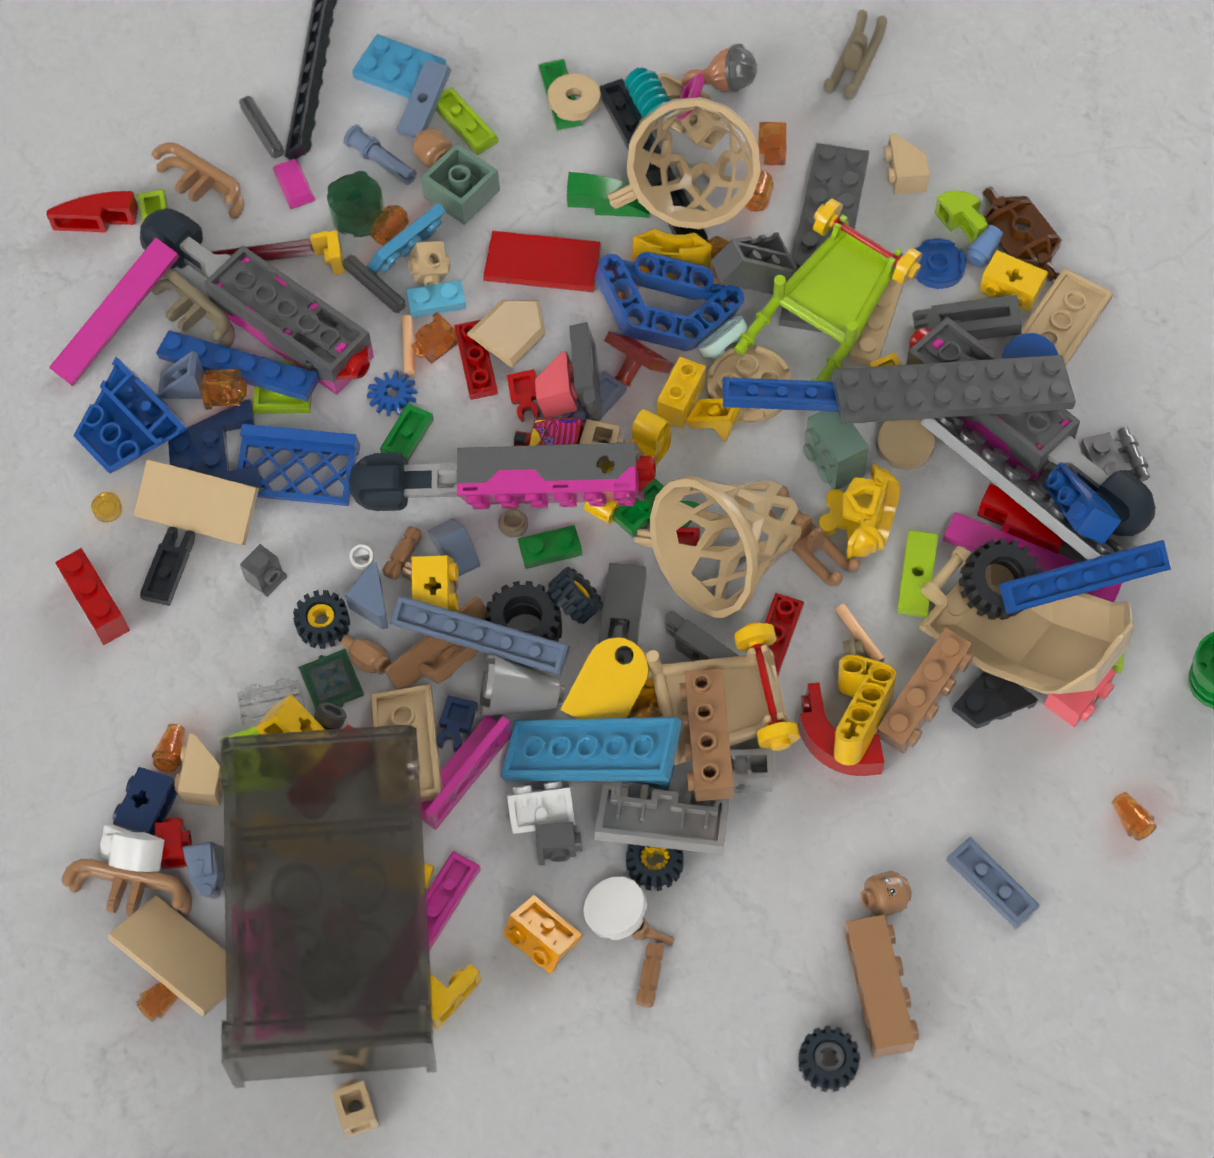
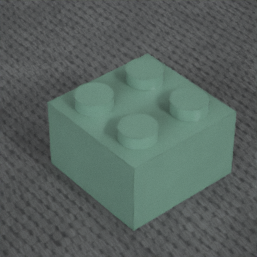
(460, 183)
(835, 449)

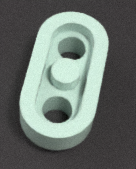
(729, 332)

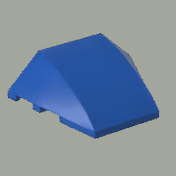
(126, 420)

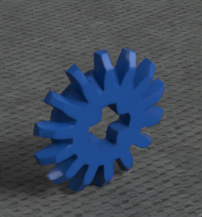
(390, 403)

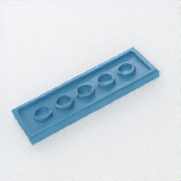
(592, 749)

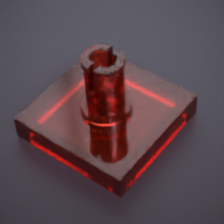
(637, 355)

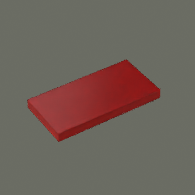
(542, 261)

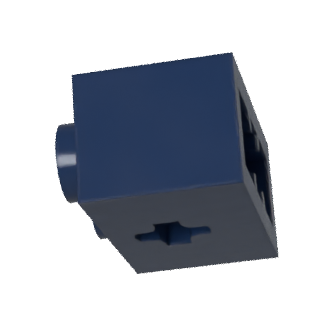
(140, 789)

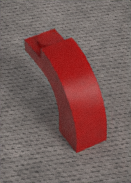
(820, 737)

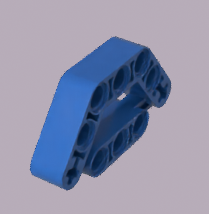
(628, 274)

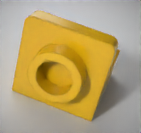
(329, 244)

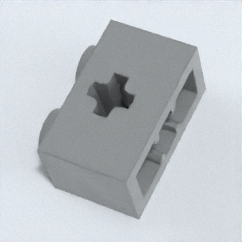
(752, 770)

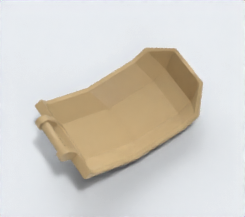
(1043, 648)

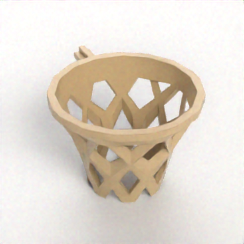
(658, 198)
(679, 560)

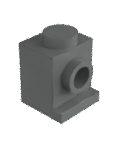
(263, 570)
(557, 842)

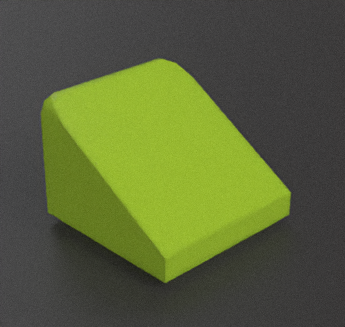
(152, 201)

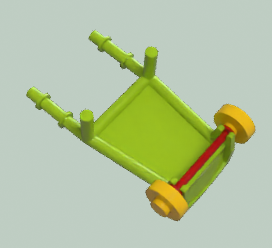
(836, 285)

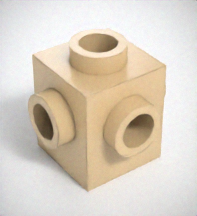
(704, 128)
(428, 262)

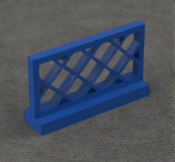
(305, 442)

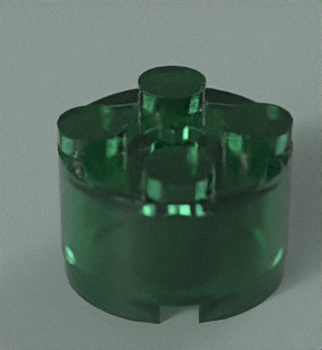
(355, 203)

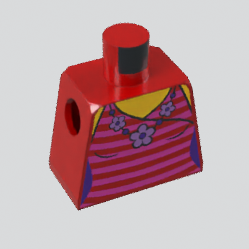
(551, 432)

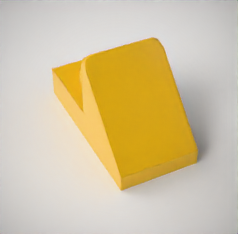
(712, 414)
(448, 999)

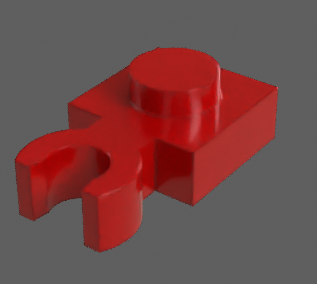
(523, 392)

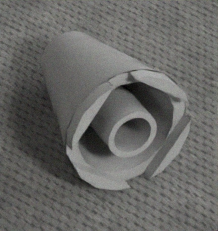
(517, 688)

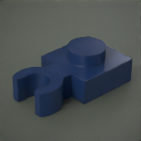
(456, 719)

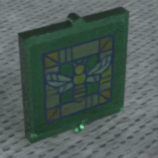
(331, 679)

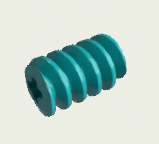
(646, 90)

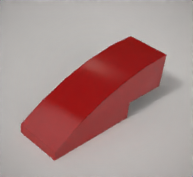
(94, 212)
(1016, 520)

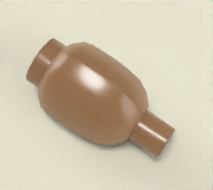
(366, 654)

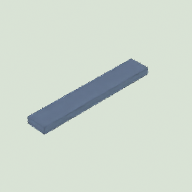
(480, 635)

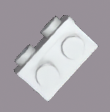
(539, 806)

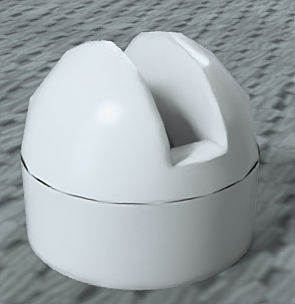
(361, 551)

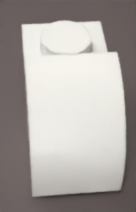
(131, 850)

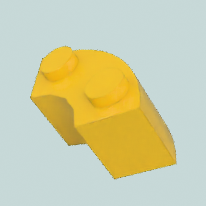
(686, 248)

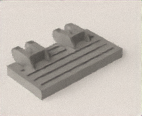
(661, 820)

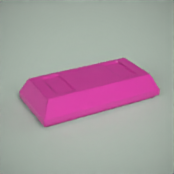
(692, 90)
(293, 183)

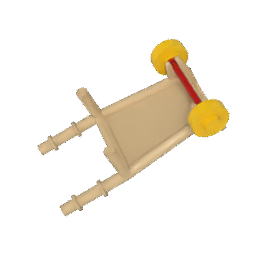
(750, 688)

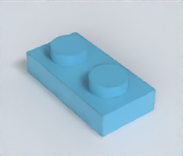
(436, 298)

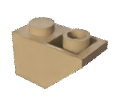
(907, 166)
(200, 775)

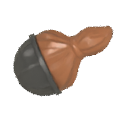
(729, 70)

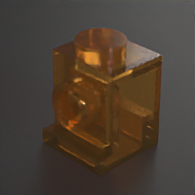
(772, 142)
(434, 339)
(222, 388)

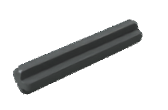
(261, 126)
(374, 284)

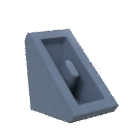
(182, 379)
(452, 540)
(367, 597)

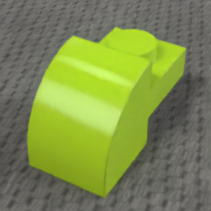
(961, 210)

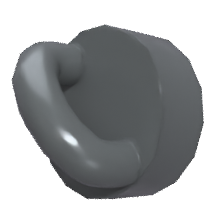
(330, 716)

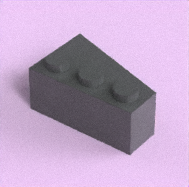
(754, 263)

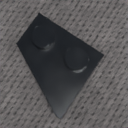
(992, 699)

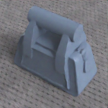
(206, 868)

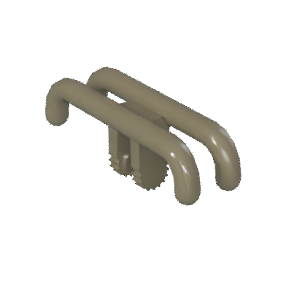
(856, 56)
(193, 307)

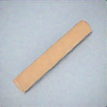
(407, 340)
(859, 633)

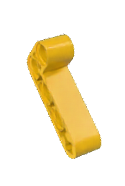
(653, 438)
(872, 691)

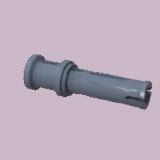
(371, 149)

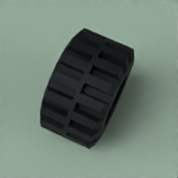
(974, 579)
(526, 600)

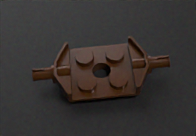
(1032, 246)

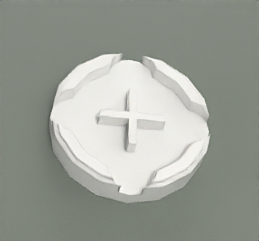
(615, 908)

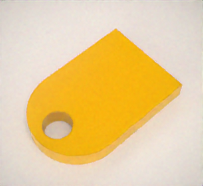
(605, 685)

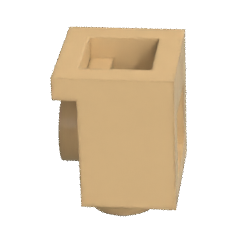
(600, 433)
(358, 1121)

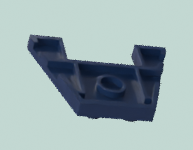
(205, 446)

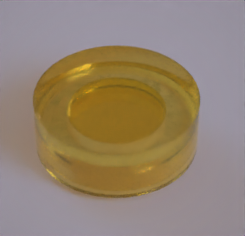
(106, 507)

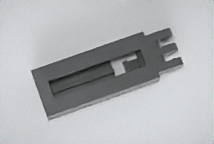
(979, 317)
(586, 369)
(624, 602)
(694, 641)

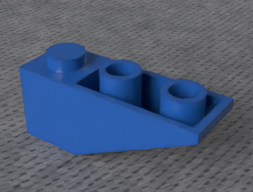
(1081, 504)

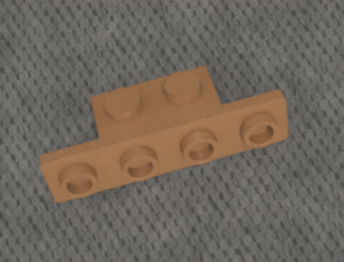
(434, 656)

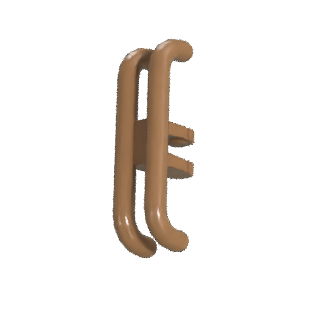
(199, 176)
(810, 541)
(83, 869)

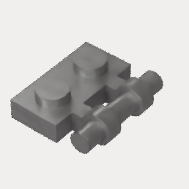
(1106, 453)

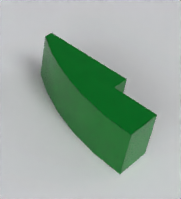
(592, 191)

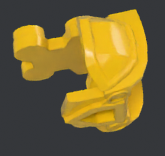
(867, 517)

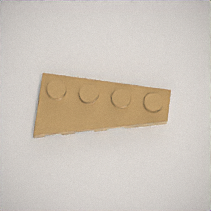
(873, 336)

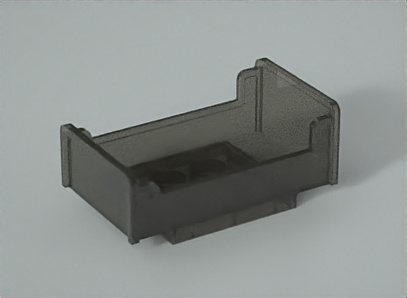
(325, 905)

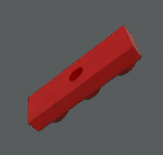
(477, 370)
(784, 616)

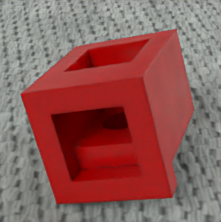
(174, 837)

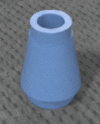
(984, 247)

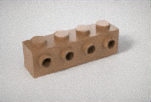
(924, 690)
(708, 735)
(880, 987)

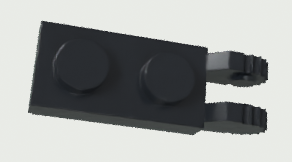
(167, 567)

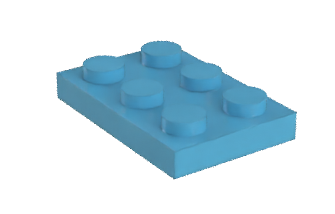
(392, 65)
(402, 244)

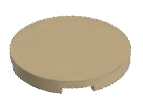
(754, 363)

